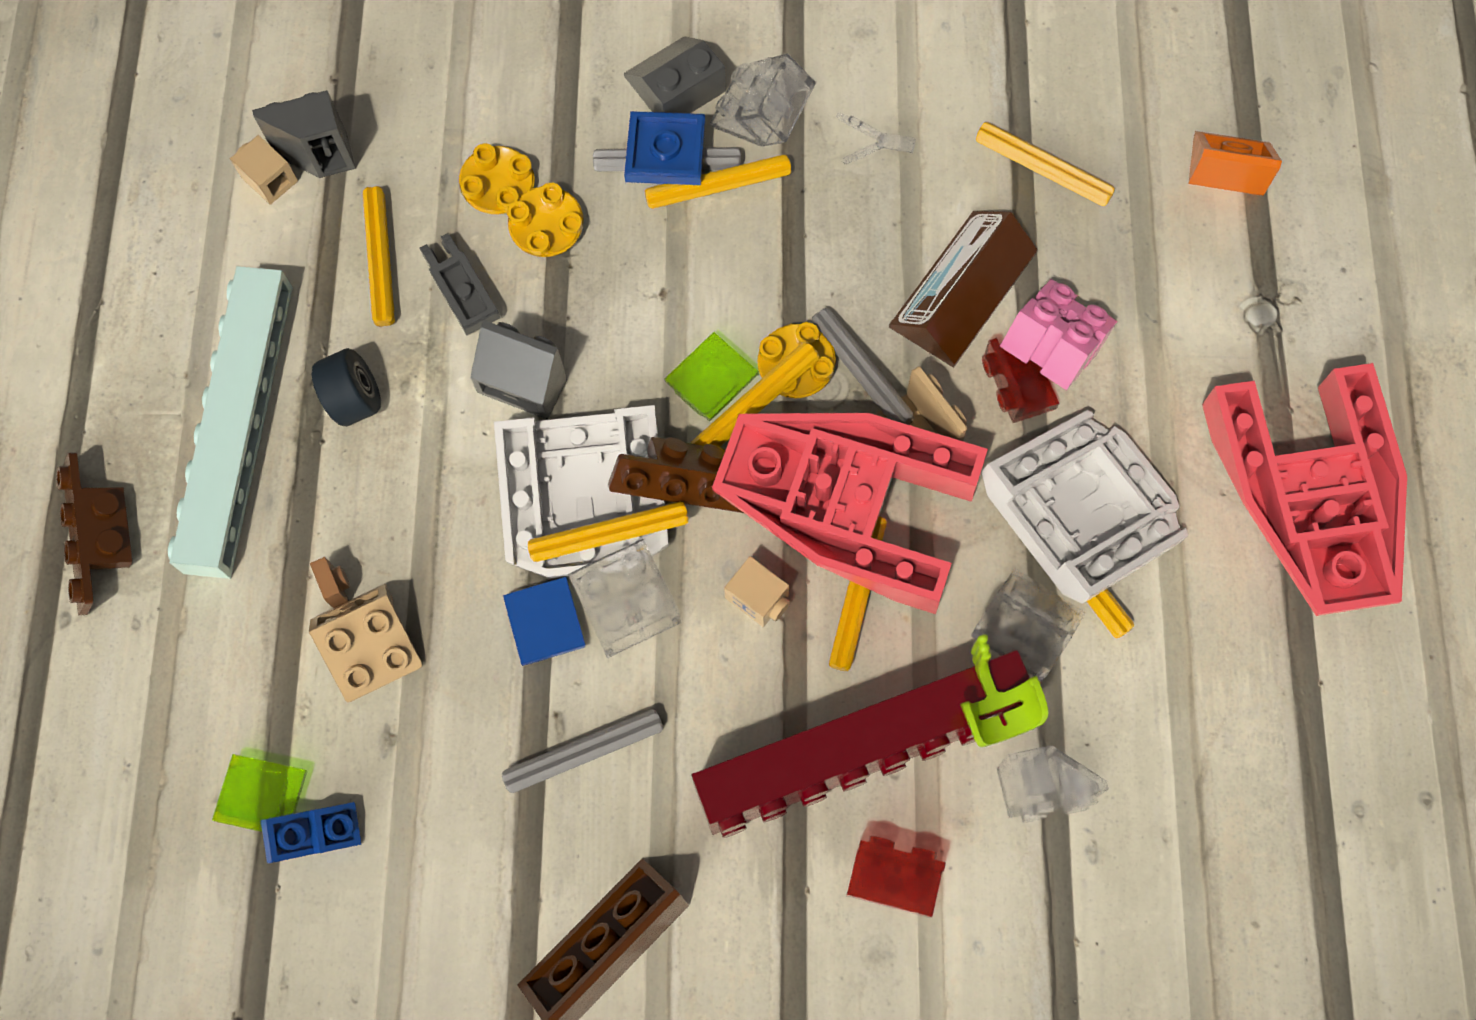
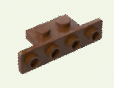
(672, 473)
(96, 531)

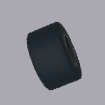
(346, 387)

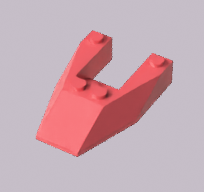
(824, 484)
(1328, 510)

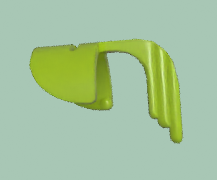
(1019, 720)

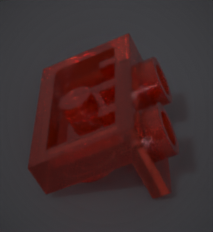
(1020, 385)
(896, 877)

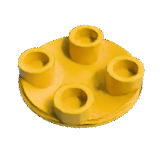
(495, 178)
(545, 221)
(784, 341)

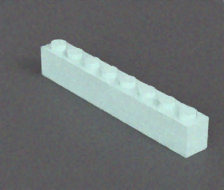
(231, 424)

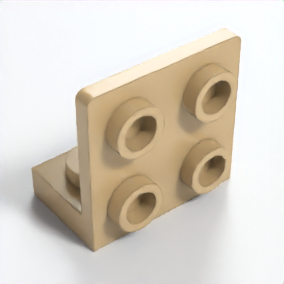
(930, 407)
(364, 643)

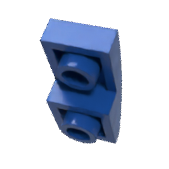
(310, 832)

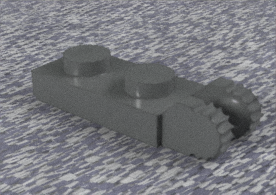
(460, 287)

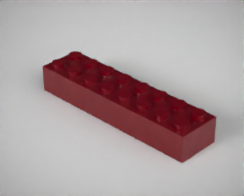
(848, 749)

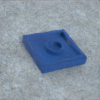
(665, 148)

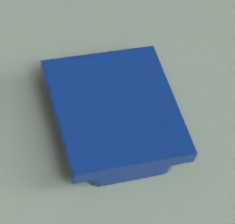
(544, 621)

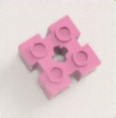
(1058, 333)

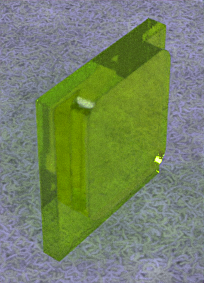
(711, 377)
(257, 792)

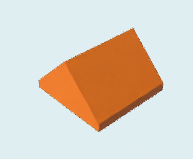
(1233, 163)

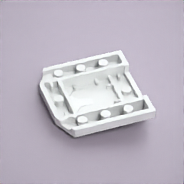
(558, 480)
(1085, 505)

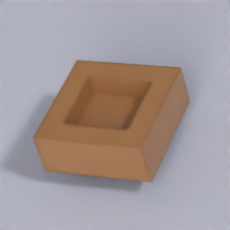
(331, 581)

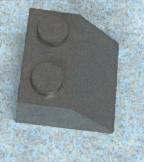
(679, 77)

